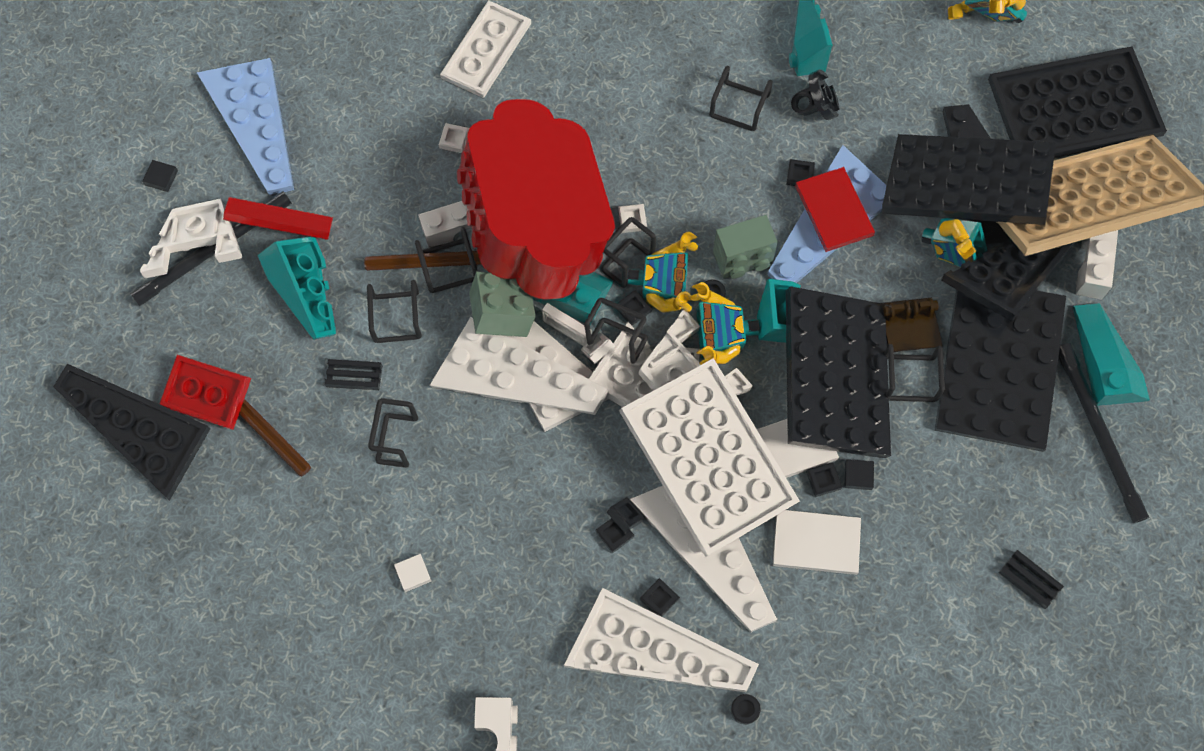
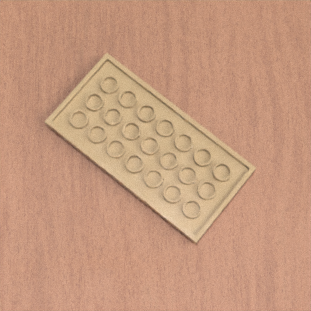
(1108, 193)

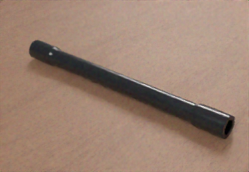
(153, 287)
(1130, 497)

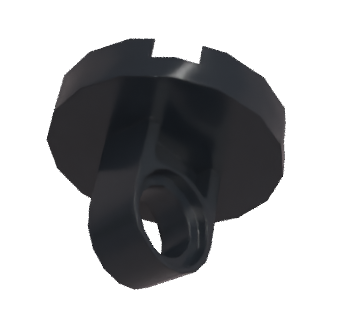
(820, 96)

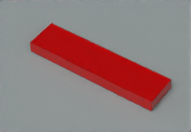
(278, 218)

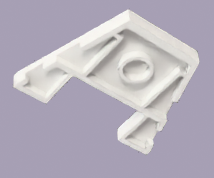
(193, 228)
(673, 360)

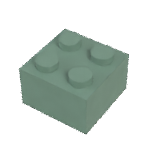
(745, 247)
(500, 306)

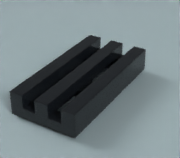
(333, 363)
(1034, 568)

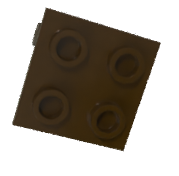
(912, 324)

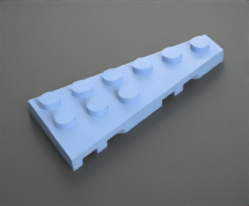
(252, 111)
(803, 247)

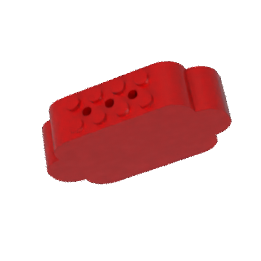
(534, 198)

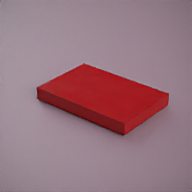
(834, 209)
(205, 391)

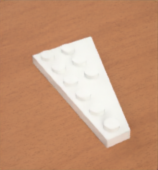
(641, 644)

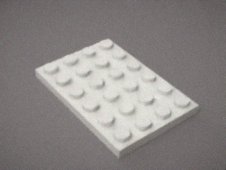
(709, 456)

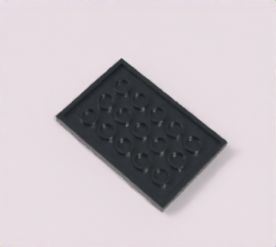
(1078, 102)
(970, 179)
(1002, 371)
(836, 373)

